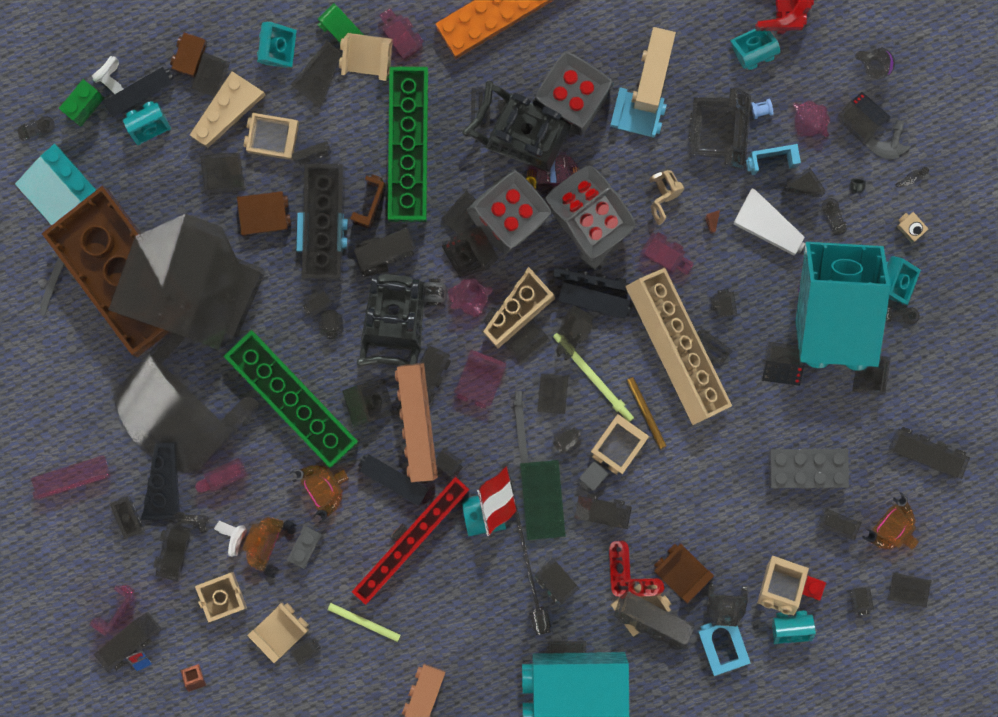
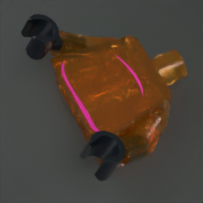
(322, 488)
(894, 527)
(261, 542)

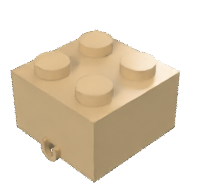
(220, 597)

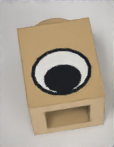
(911, 226)

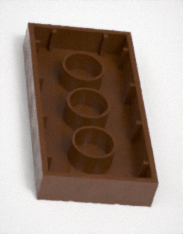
(94, 248)

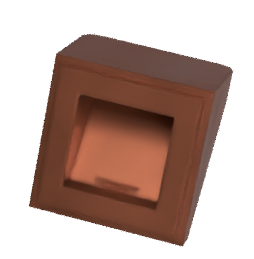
(712, 220)
(193, 678)

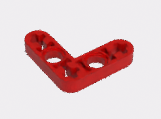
(624, 578)

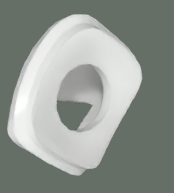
(104, 72)
(236, 533)

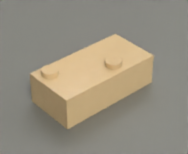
(654, 70)

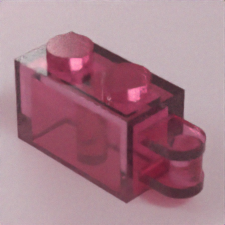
(403, 37)
(666, 254)
(222, 476)

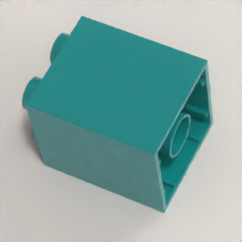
(842, 305)
(577, 685)

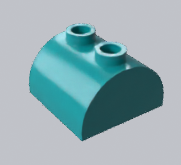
(276, 45)
(755, 47)
(146, 122)
(902, 279)
(474, 517)
(793, 628)

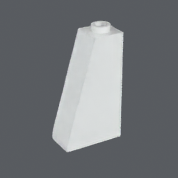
(767, 223)

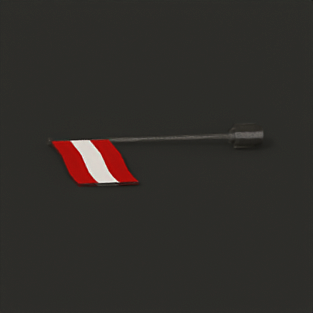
(497, 507)

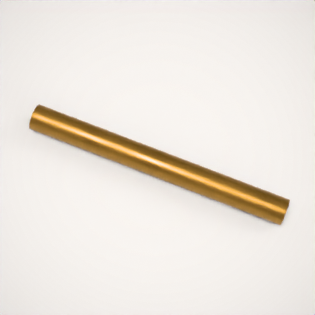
(646, 412)

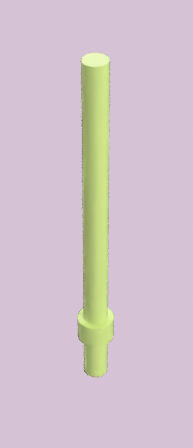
(618, 405)

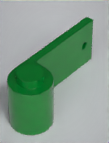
(337, 23)

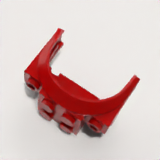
(789, 16)

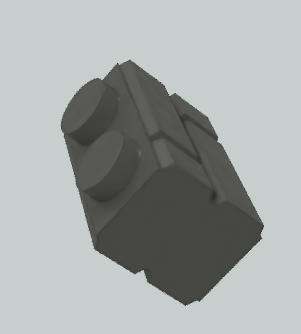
(304, 547)

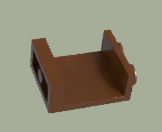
(263, 213)
(368, 221)
(682, 572)

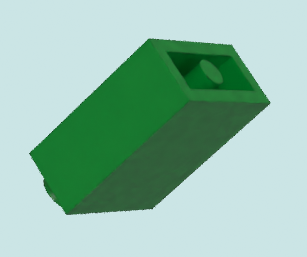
(81, 102)

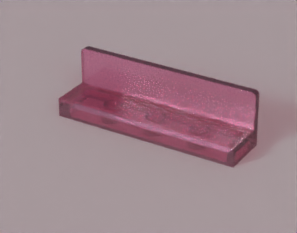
(70, 477)

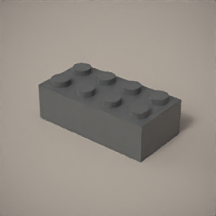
(808, 468)

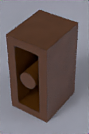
(188, 54)

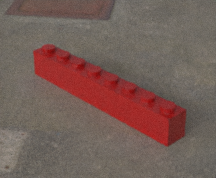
(410, 540)

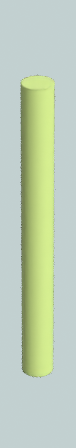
(364, 622)

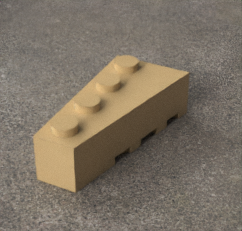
(227, 107)
(519, 308)

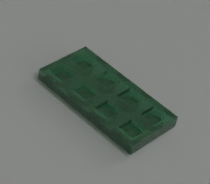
(542, 500)

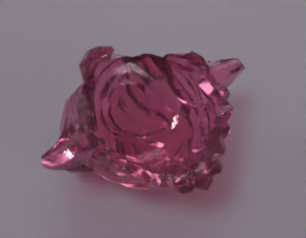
(811, 119)
(469, 296)

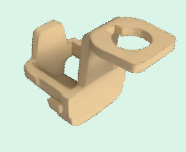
(667, 195)

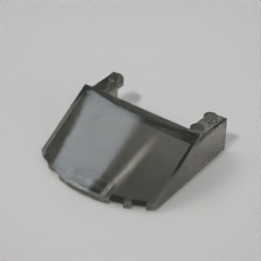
(162, 409)

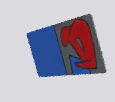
(139, 660)

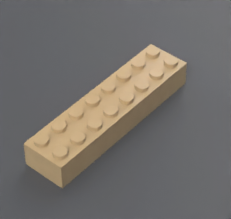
(678, 346)

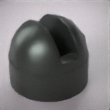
(857, 185)

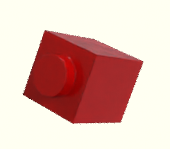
(813, 588)

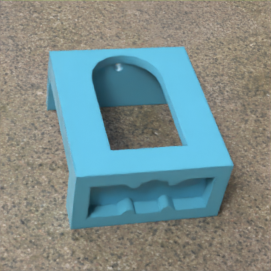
(706, 638)

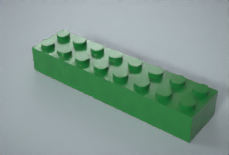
(408, 144)
(291, 399)

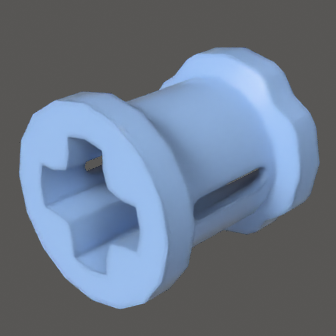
(762, 108)

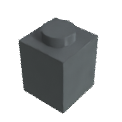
(592, 476)

